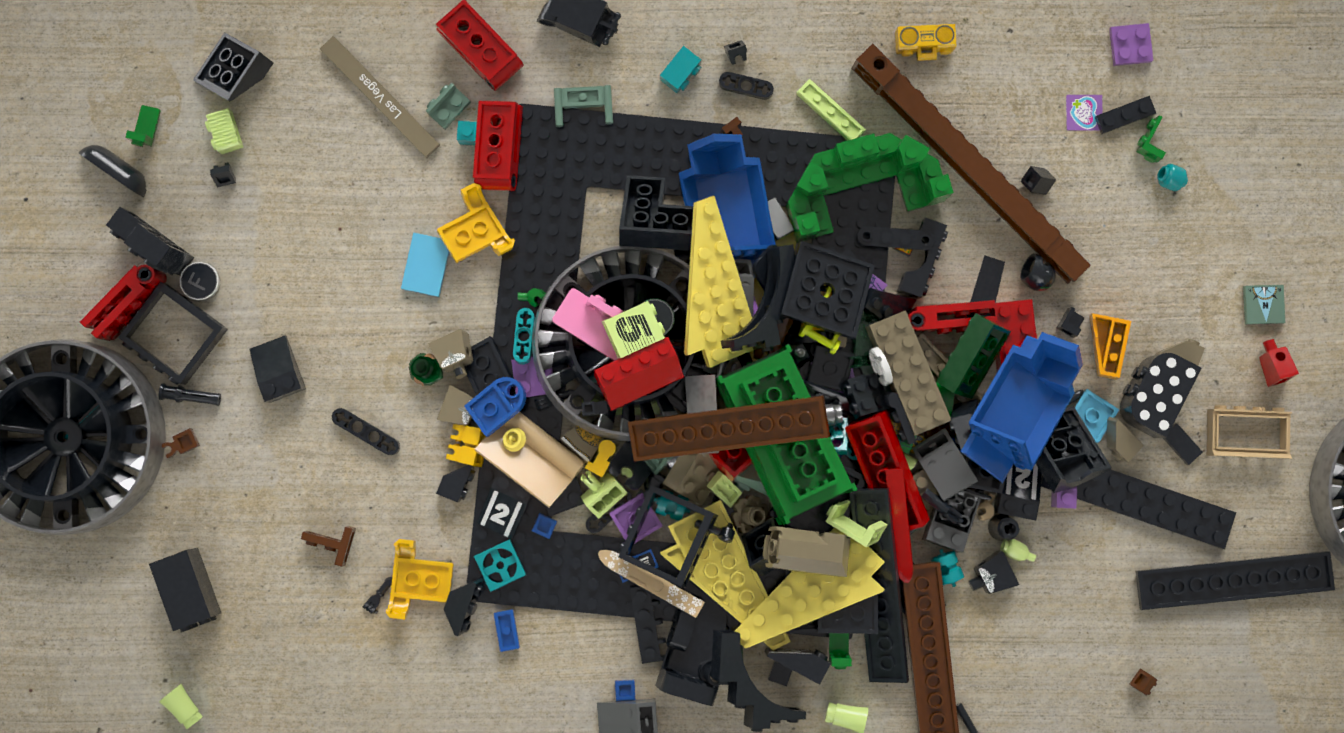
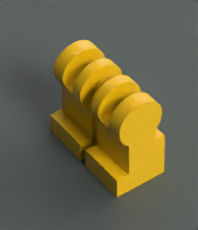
(466, 454)
(600, 464)

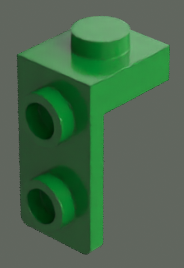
(145, 127)
(1149, 151)
(839, 650)

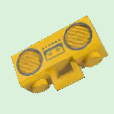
(925, 37)

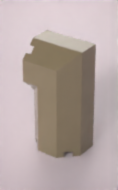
(807, 551)

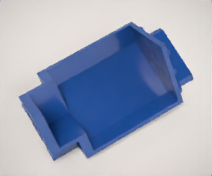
(739, 190)
(1023, 405)

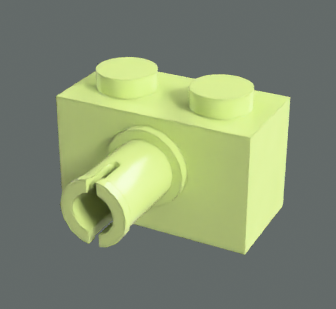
(601, 493)

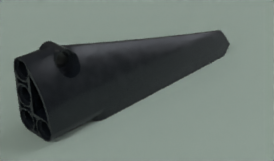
(689, 648)

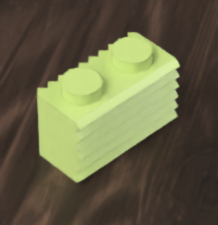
(224, 131)

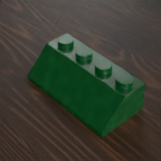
(973, 356)

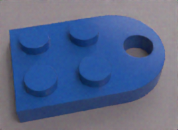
(495, 405)

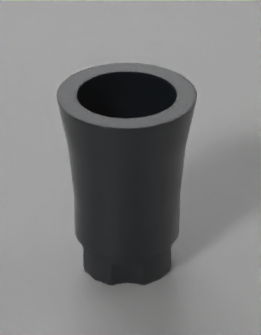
(997, 524)

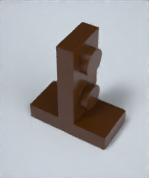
(332, 543)

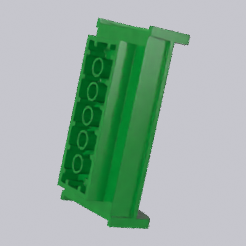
(792, 473)

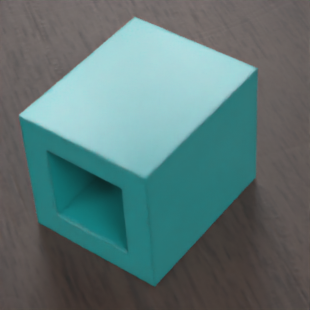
(466, 132)

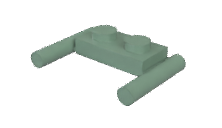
(583, 98)

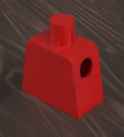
(1277, 364)

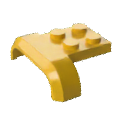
(474, 229)
(416, 579)

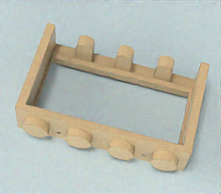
(1240, 411)

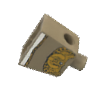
(582, 442)

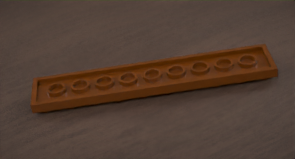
(729, 428)
(930, 650)

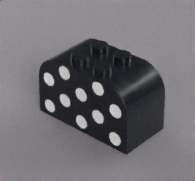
(1158, 393)

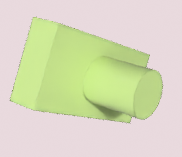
(724, 489)

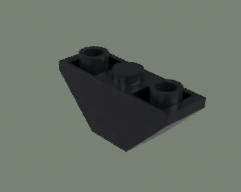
(462, 604)

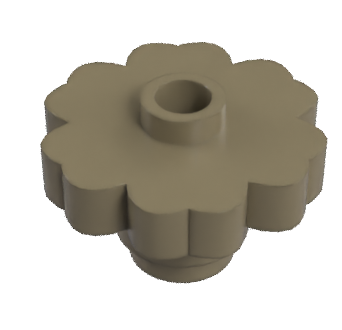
(748, 513)

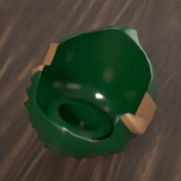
(425, 369)

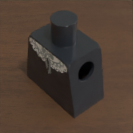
(994, 574)

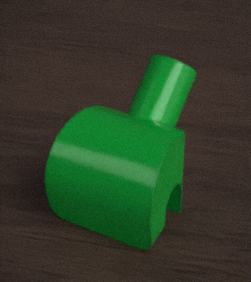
(532, 296)

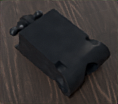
(581, 18)

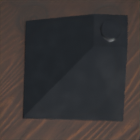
(232, 68)

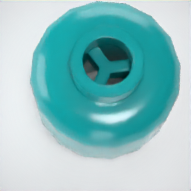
(1172, 177)

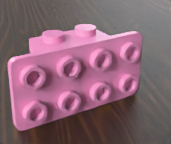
(583, 319)

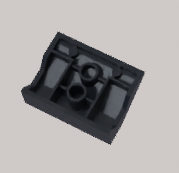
(1071, 454)

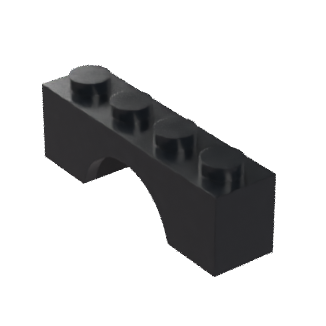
(914, 282)

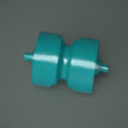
(671, 508)
(950, 571)

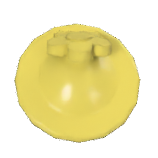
(514, 439)

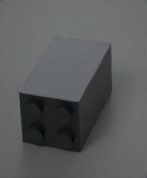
(185, 590)

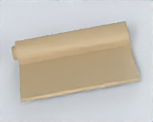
(540, 467)

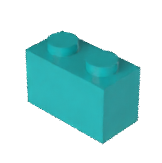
(680, 70)

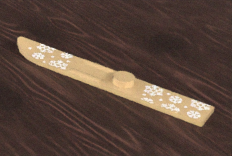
(652, 583)

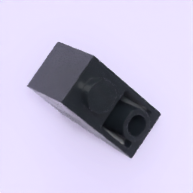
(454, 483)

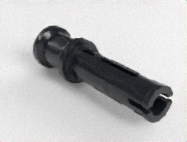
(180, 393)

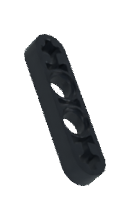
(367, 429)

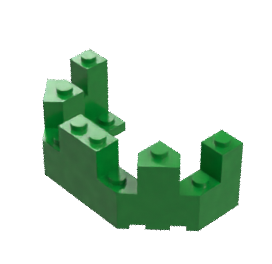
(860, 163)

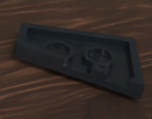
(886, 304)

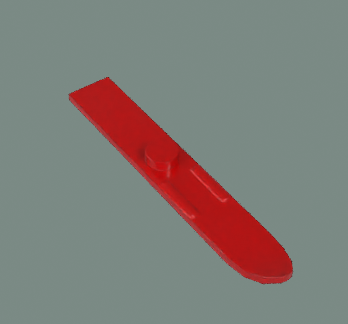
(897, 491)

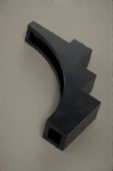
(763, 329)
(729, 670)

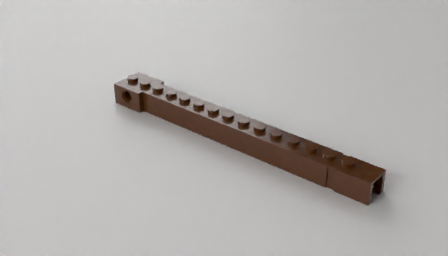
(969, 164)

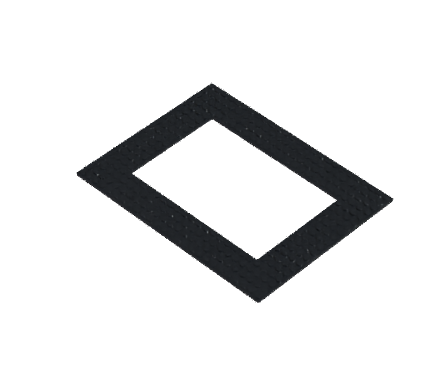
(547, 230)

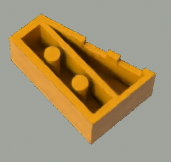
(1109, 344)

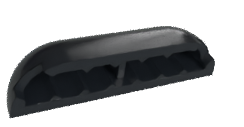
(115, 168)

